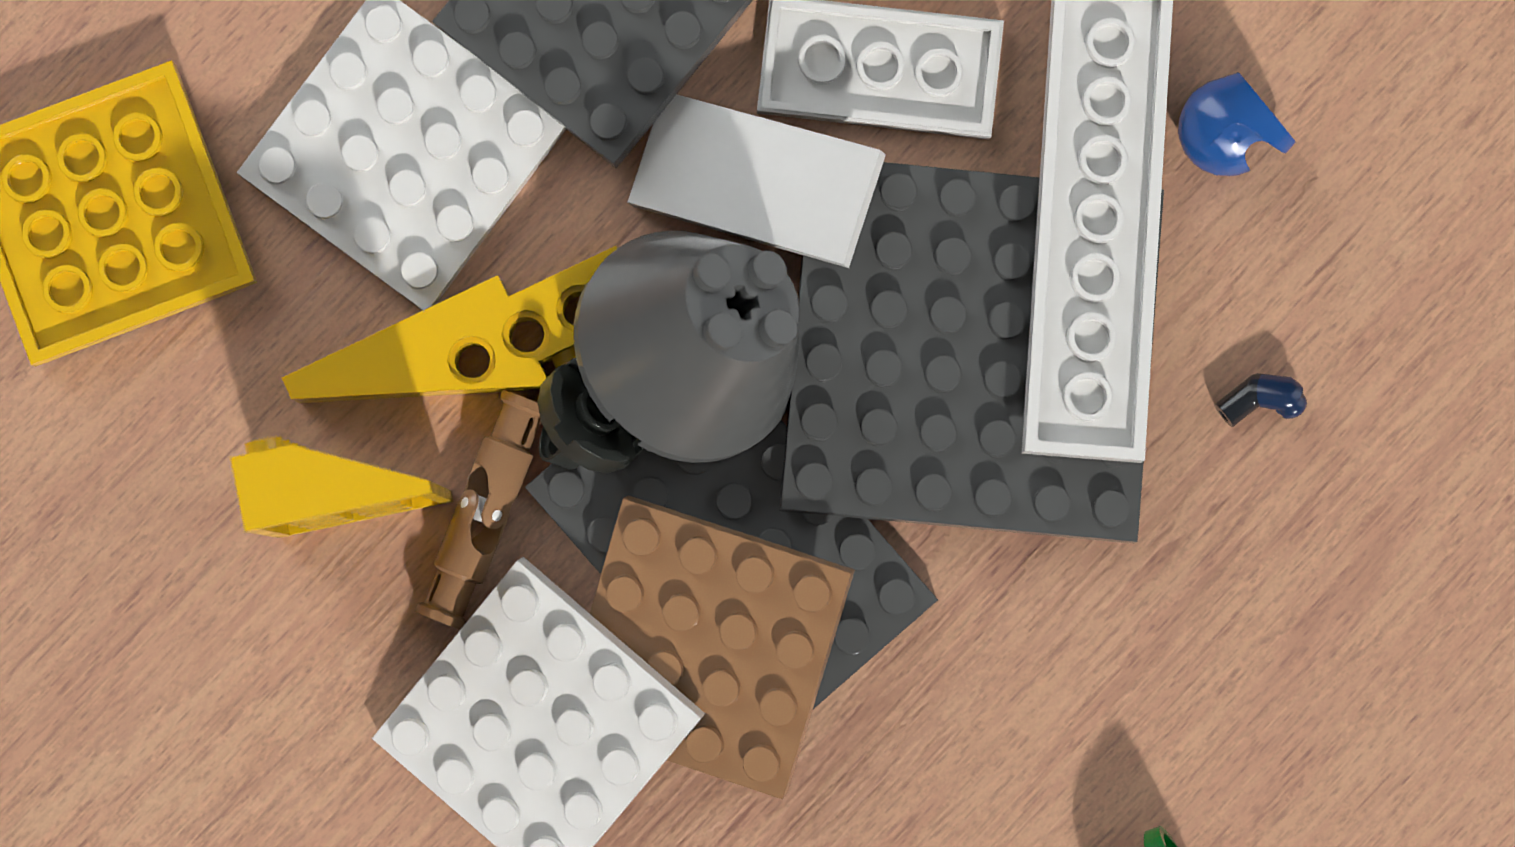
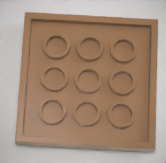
(731, 628)

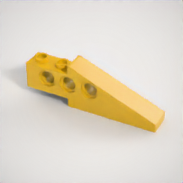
(425, 349)

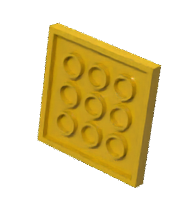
(112, 215)

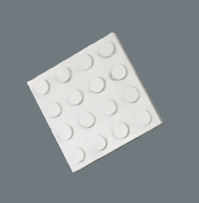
(402, 150)
(537, 719)

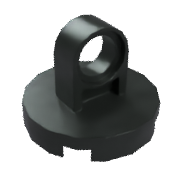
(576, 429)

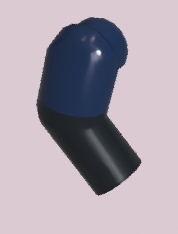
(1263, 391)

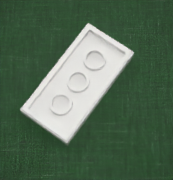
(880, 67)
(757, 179)

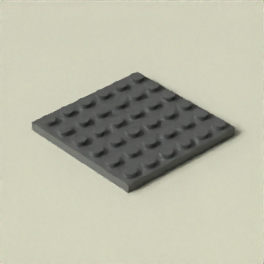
(921, 372)

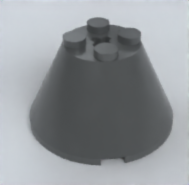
(689, 343)

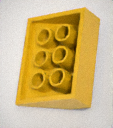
(302, 490)

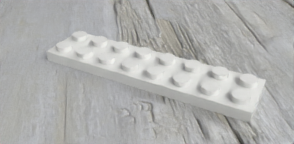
(1097, 229)

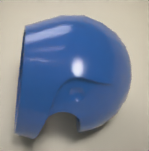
(1223, 122)

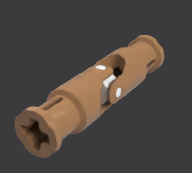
(488, 499)

